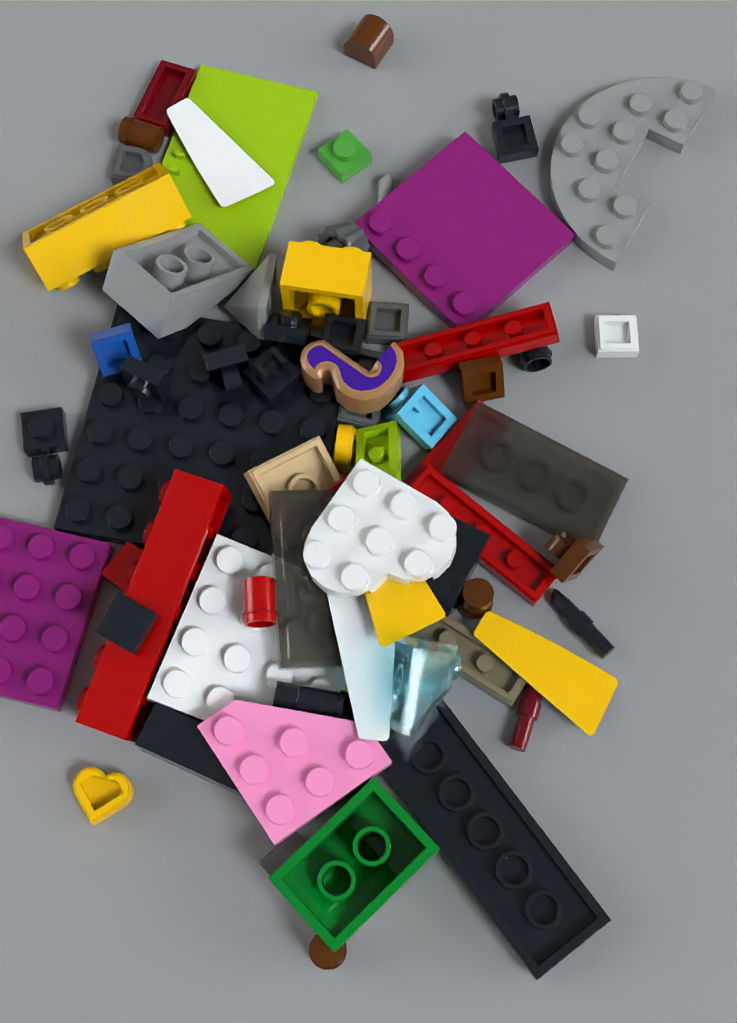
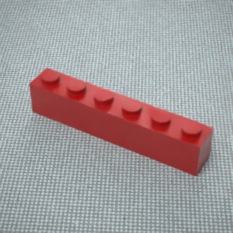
(163, 583)

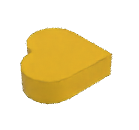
(102, 793)

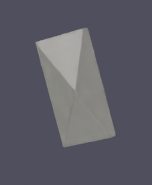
(255, 298)

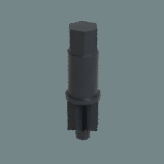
(313, 700)

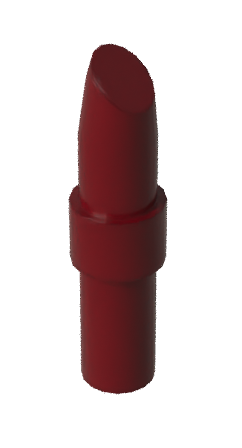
(527, 713)

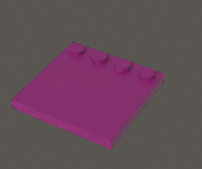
(463, 233)

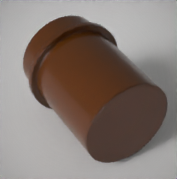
(141, 134)
(476, 598)
(323, 956)

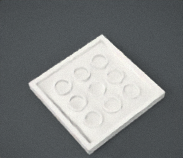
(215, 654)

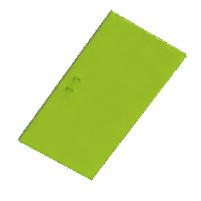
(269, 126)

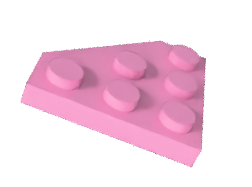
(290, 761)

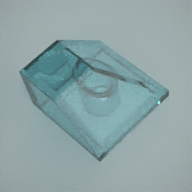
(420, 679)

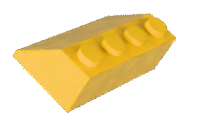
(110, 220)

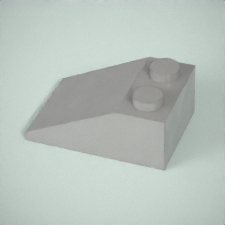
(174, 278)

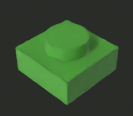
(344, 156)

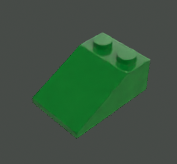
(354, 864)

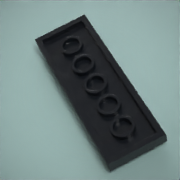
(492, 841)

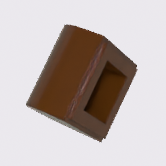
(369, 40)

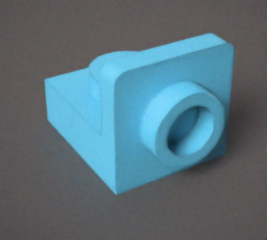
(420, 415)

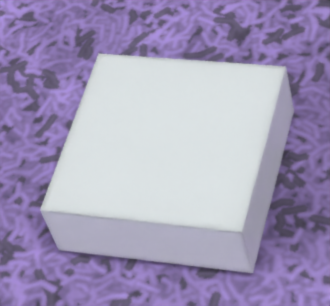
(616, 336)

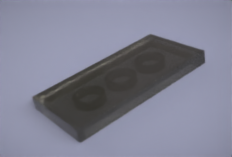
(533, 475)
(304, 616)

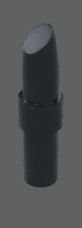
(581, 624)

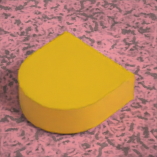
(344, 448)

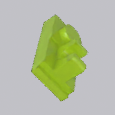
(380, 447)

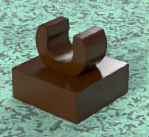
(481, 379)
(573, 554)

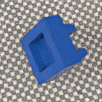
(113, 346)

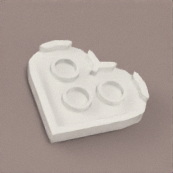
(378, 533)

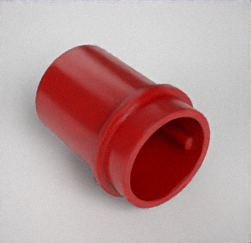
(259, 602)

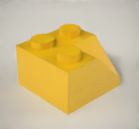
(326, 281)

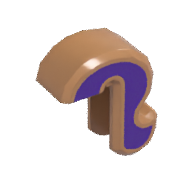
(352, 384)

